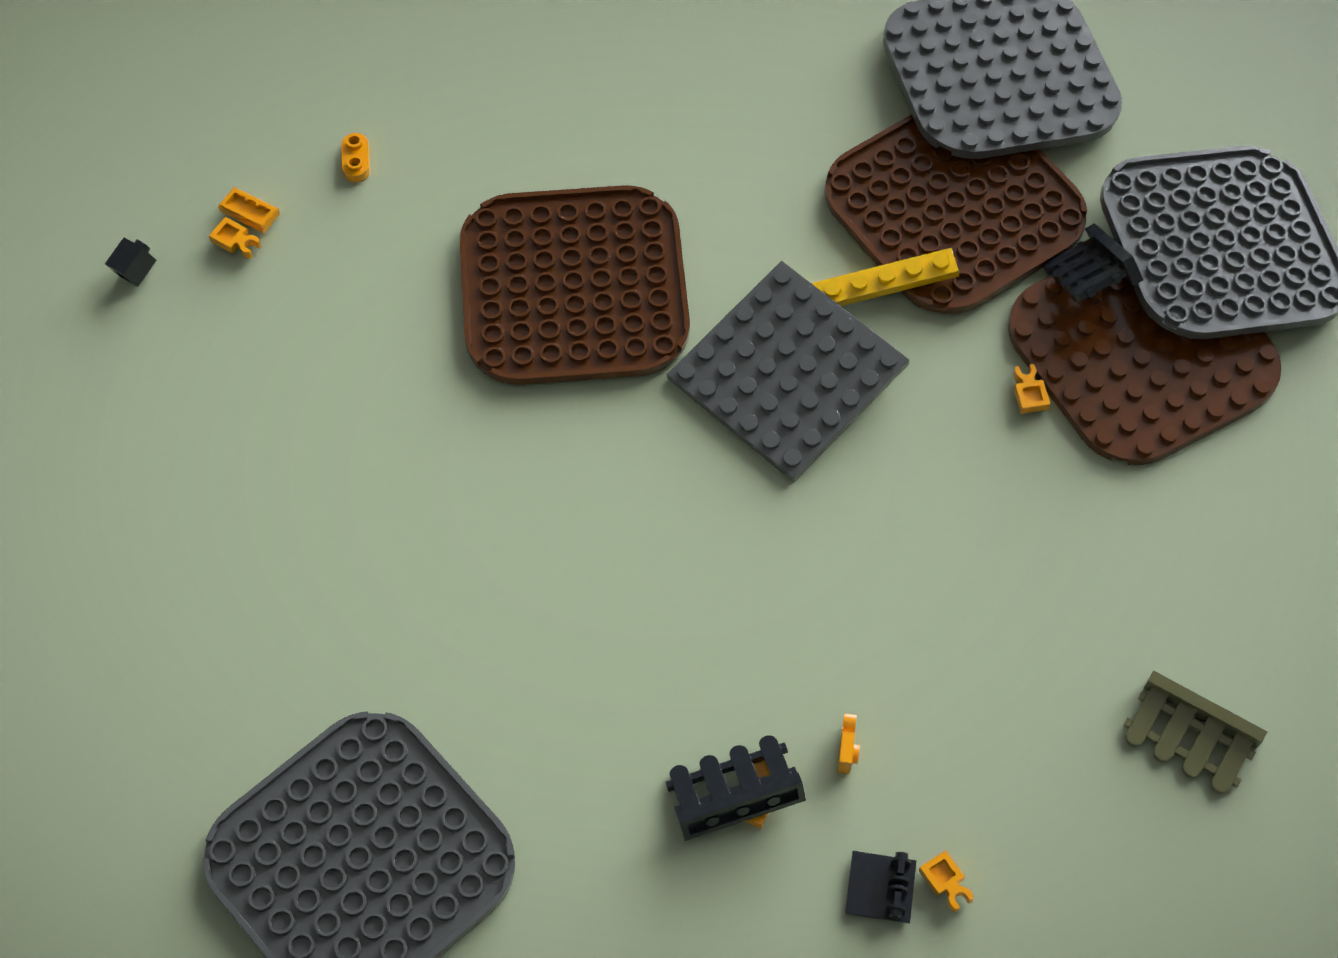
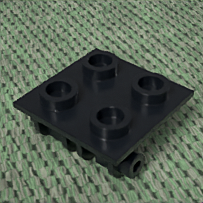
(881, 886)

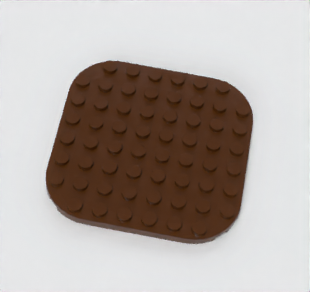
(994, 212)
(573, 285)
(1131, 382)

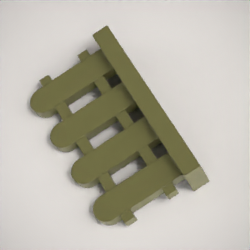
(1216, 721)

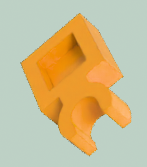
(232, 235)
(1030, 394)
(848, 751)
(944, 877)

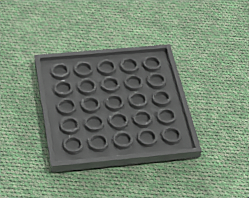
(788, 370)

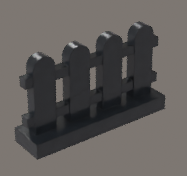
(1093, 265)
(740, 803)

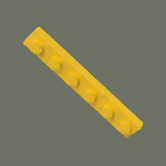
(890, 277)

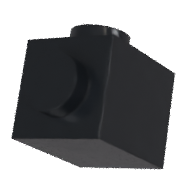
(131, 261)

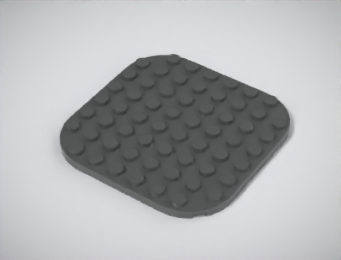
(1001, 75)
(1223, 241)
(360, 849)

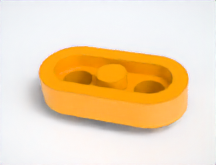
(355, 155)

